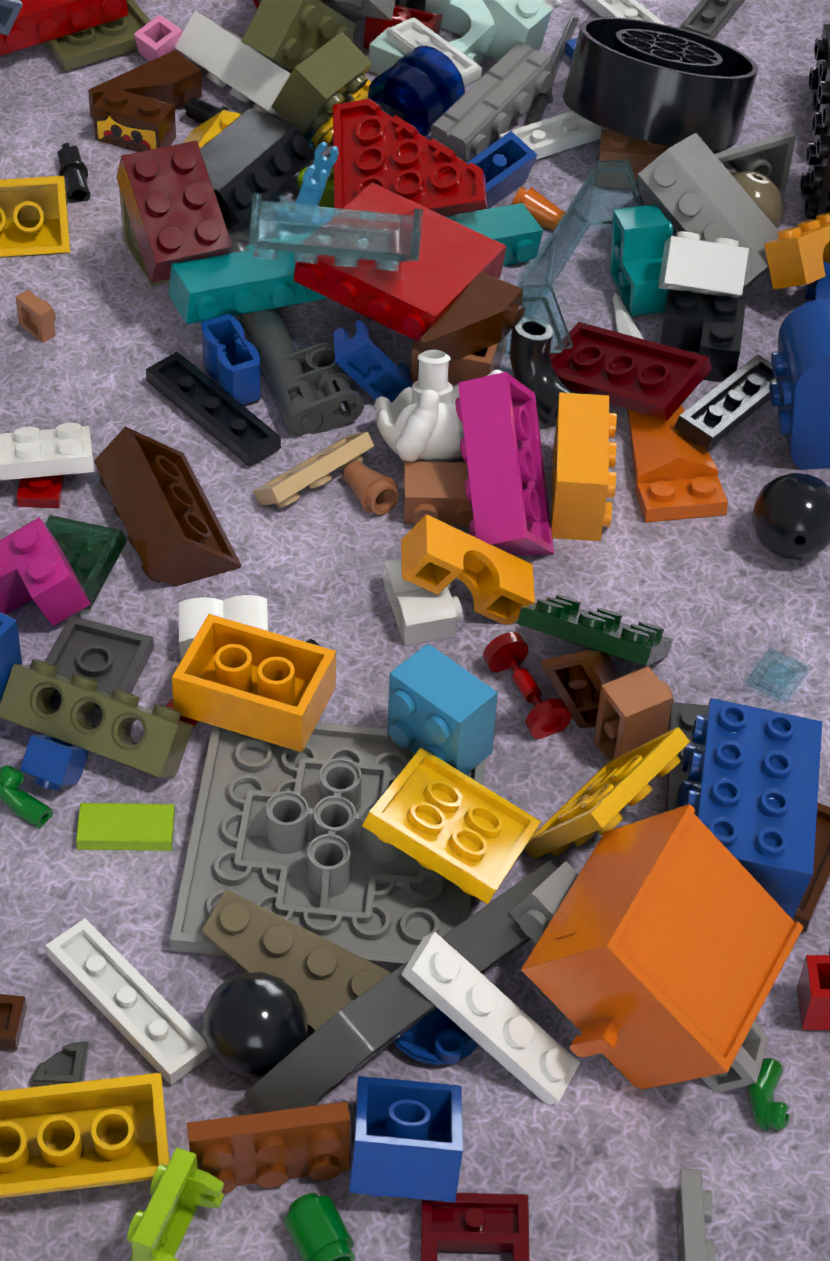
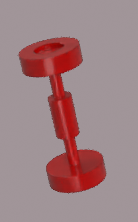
(547, 716)

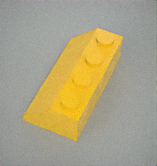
(33, 216)
(81, 1134)

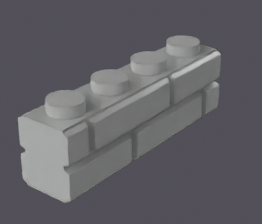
(494, 101)

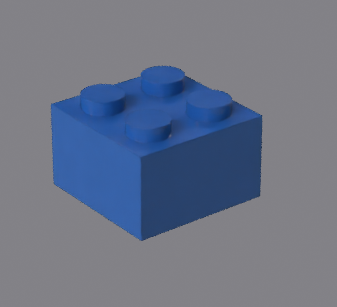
(406, 1139)

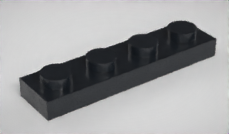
(727, 404)
(213, 409)

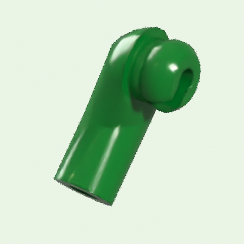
(20, 801)
(761, 1096)

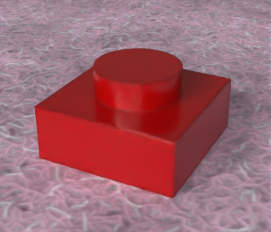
(40, 491)

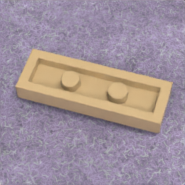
(314, 470)

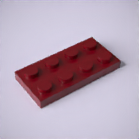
(629, 370)

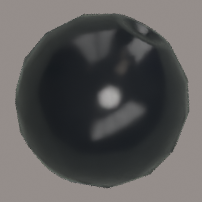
(793, 516)
(253, 1023)

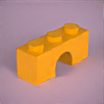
(799, 253)
(439, 553)

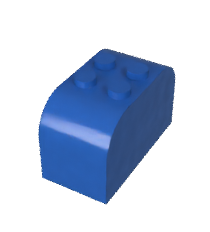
(804, 384)

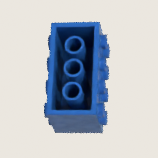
(757, 791)

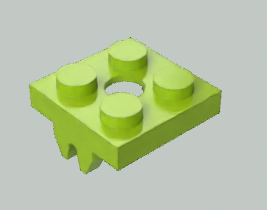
(176, 1195)

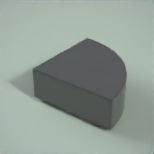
(63, 1067)

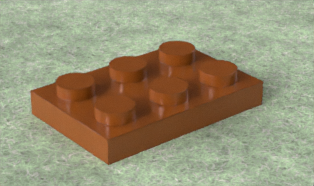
(273, 1145)

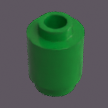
(318, 1229)

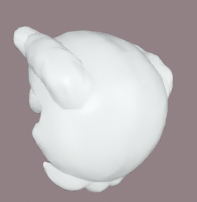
(424, 418)

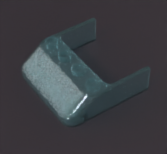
(332, 233)

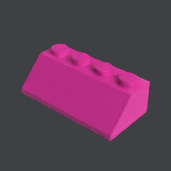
(504, 465)

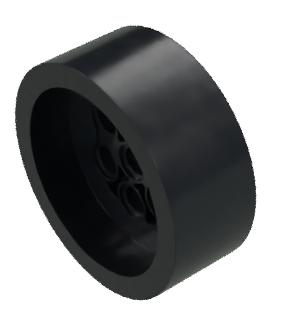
(659, 82)

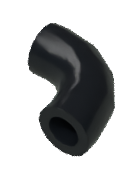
(534, 367)

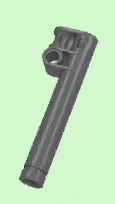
(302, 382)

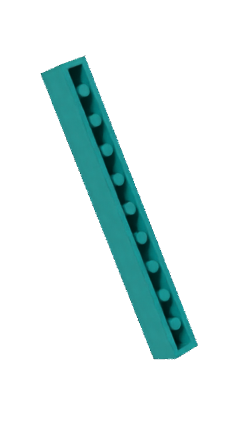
(247, 284)

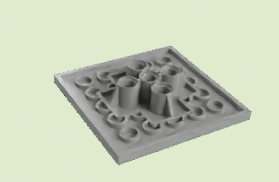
(294, 842)

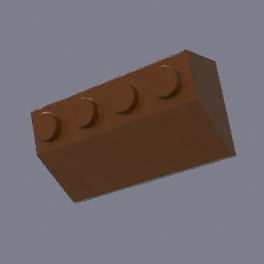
(164, 510)

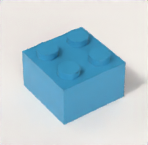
(441, 709)

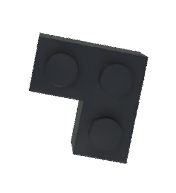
(705, 326)

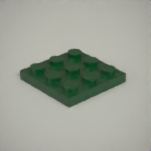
(596, 629)

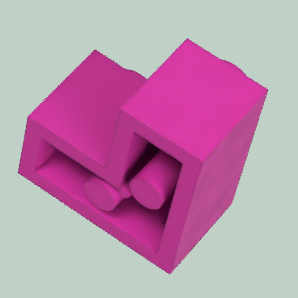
(38, 571)

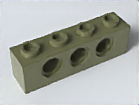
(28, 704)

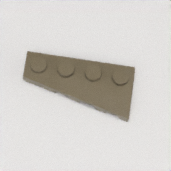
(267, 943)

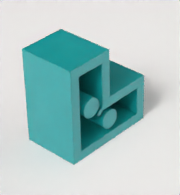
(637, 257)

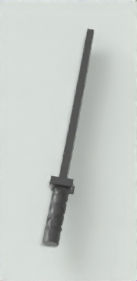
(540, 101)

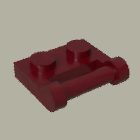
(476, 1225)

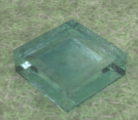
(778, 675)

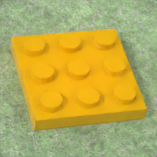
(606, 793)
(452, 825)

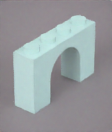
(465, 17)
(514, 22)

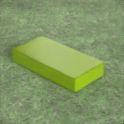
(125, 826)

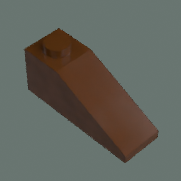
(166, 79)
(476, 318)
(579, 682)

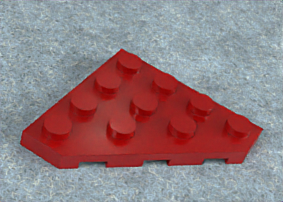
(400, 160)

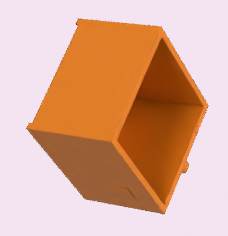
(662, 951)

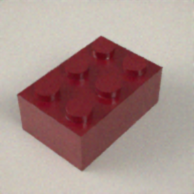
(172, 207)

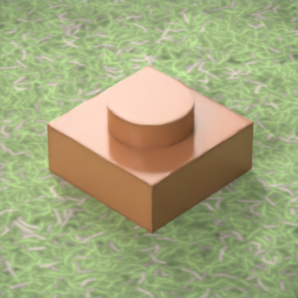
(36, 316)

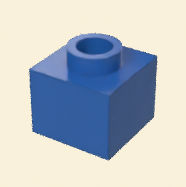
(53, 761)

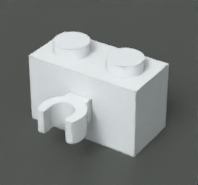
(703, 265)

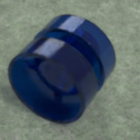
(420, 85)

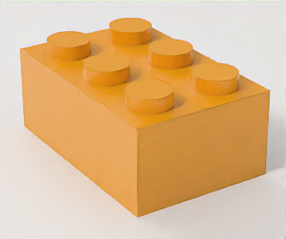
(582, 467)
(254, 682)

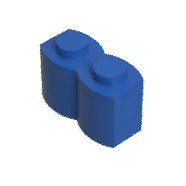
(231, 358)

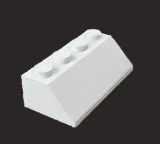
(233, 63)

